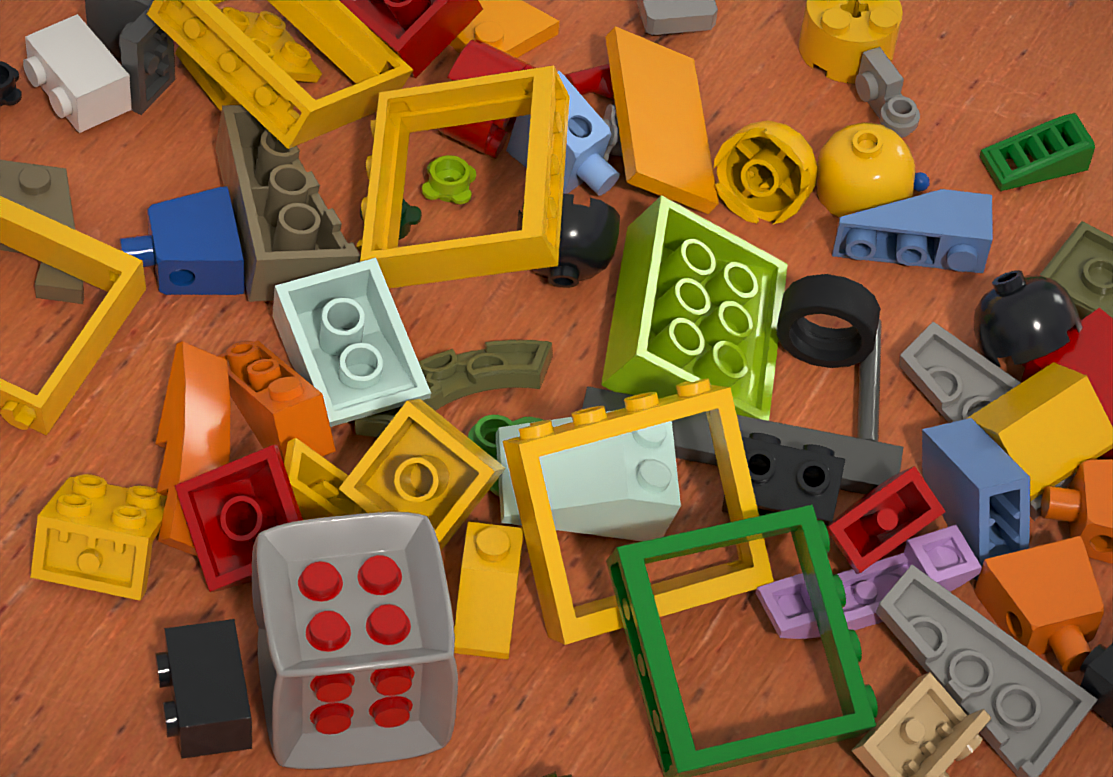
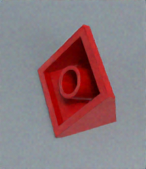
(231, 508)

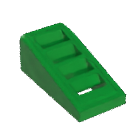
(1063, 135)

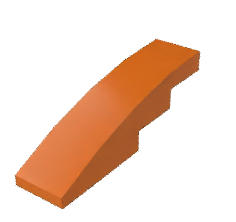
(192, 431)

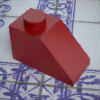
(884, 518)

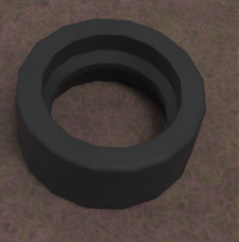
(833, 297)

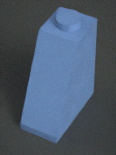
(977, 488)

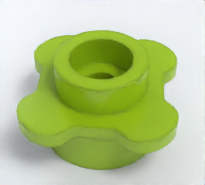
(449, 180)

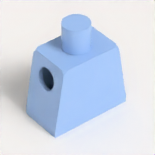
(585, 145)

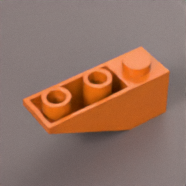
(276, 399)

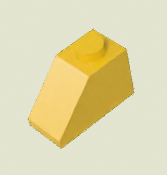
(487, 590)

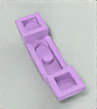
(939, 554)

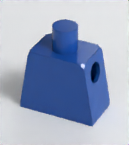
(192, 245)

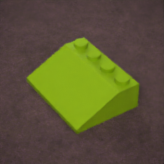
(694, 310)

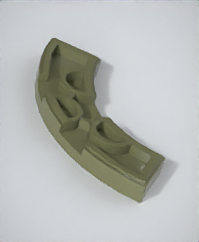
(456, 376)

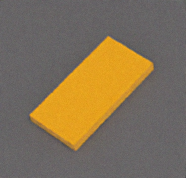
(661, 121)

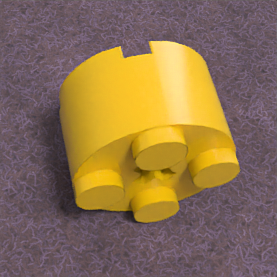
(841, 30)

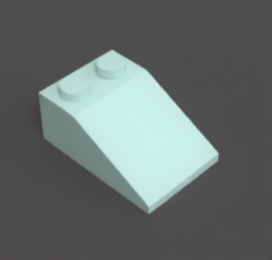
(349, 341)
(604, 487)

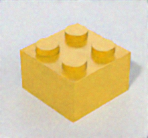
(423, 469)

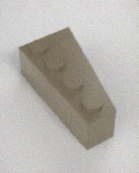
(276, 208)

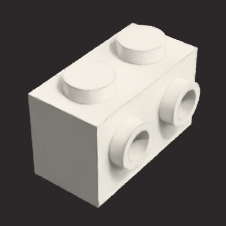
(77, 73)

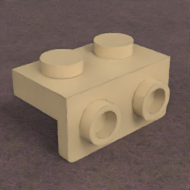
(921, 734)

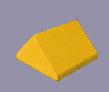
(1049, 425)

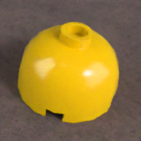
(864, 169)
(765, 172)

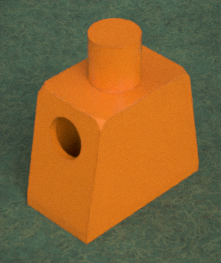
(1086, 507)
(1045, 599)

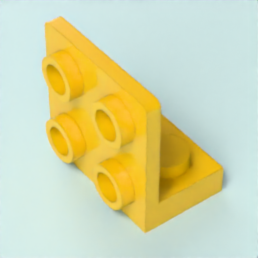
(271, 36)
(98, 536)

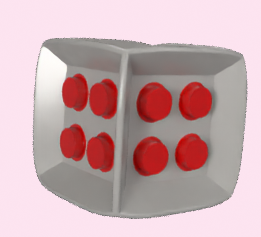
(354, 640)

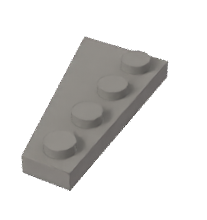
(958, 380)
(985, 668)

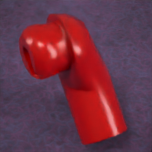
(593, 80)

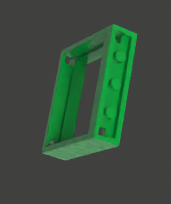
(654, 663)

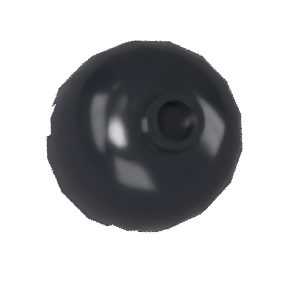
(586, 241)
(1024, 318)

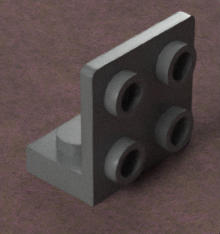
(137, 43)

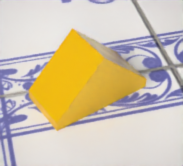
(316, 483)

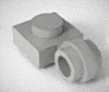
(881, 87)

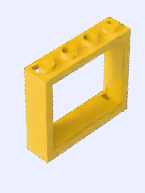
(264, 86)
(455, 103)
(91, 262)
(572, 624)

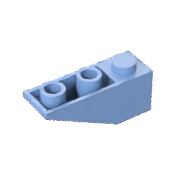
(926, 230)

